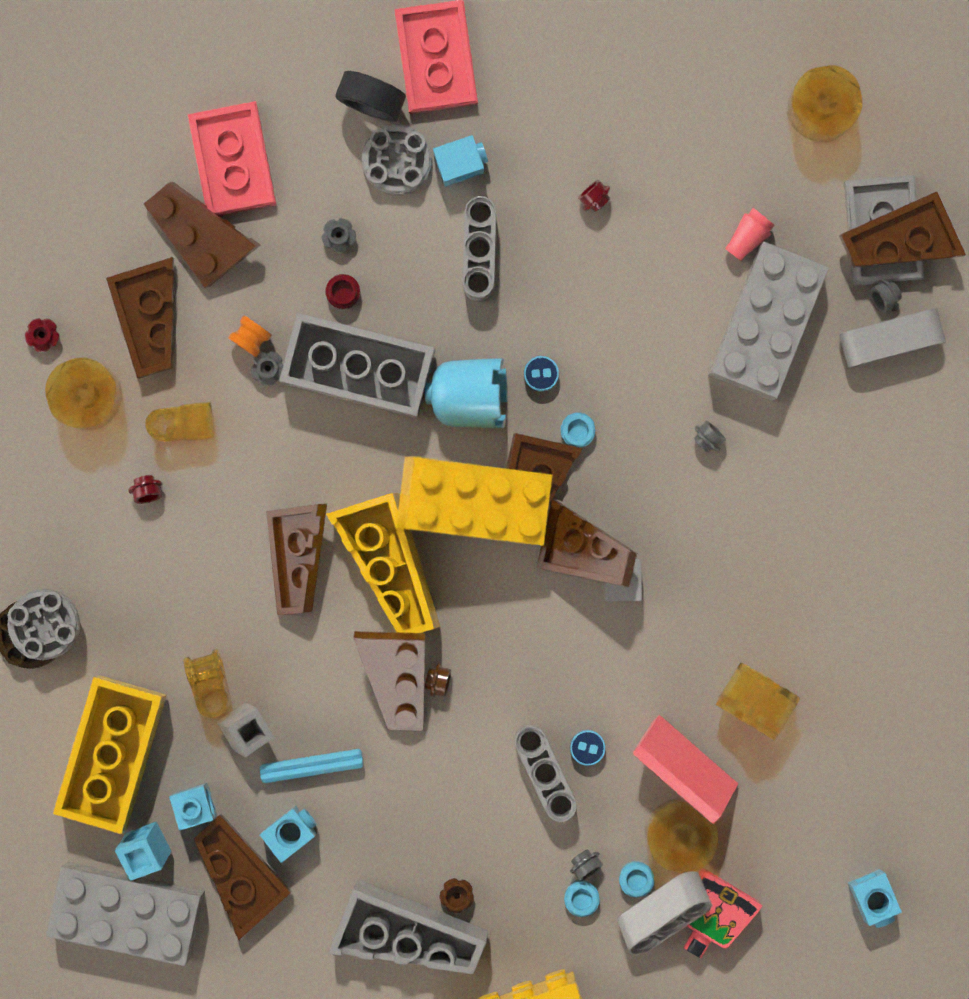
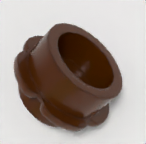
(438, 680)
(466, 897)

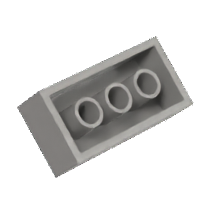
(768, 321)
(357, 365)
(125, 915)

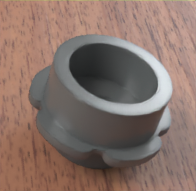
(338, 244)
(885, 296)
(258, 369)
(709, 437)
(585, 864)

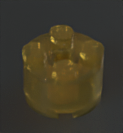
(843, 110)
(63, 397)
(757, 701)
(677, 855)

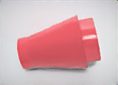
(749, 234)

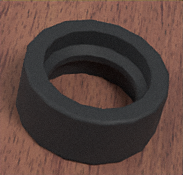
(370, 96)

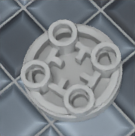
(396, 159)
(43, 624)

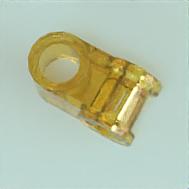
(188, 422)
(208, 681)

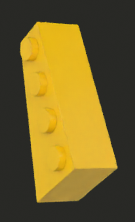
(388, 561)

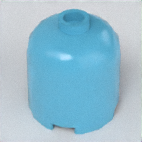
(469, 393)

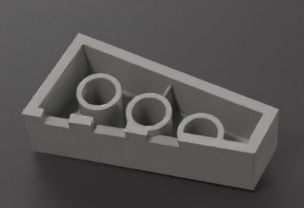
(406, 932)

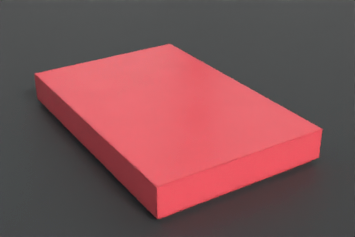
(436, 56)
(232, 159)
(685, 769)

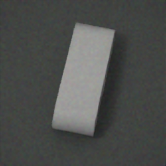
(474, 232)
(892, 338)
(546, 790)
(664, 912)

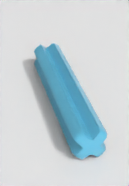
(311, 766)

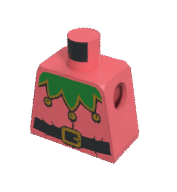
(725, 920)

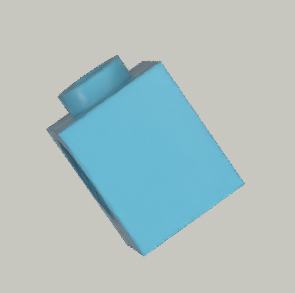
(460, 160)
(193, 806)
(278, 843)
(143, 851)
(867, 885)

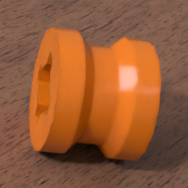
(250, 336)

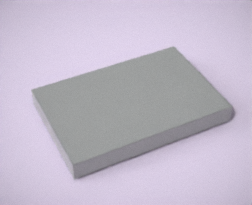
(869, 200)

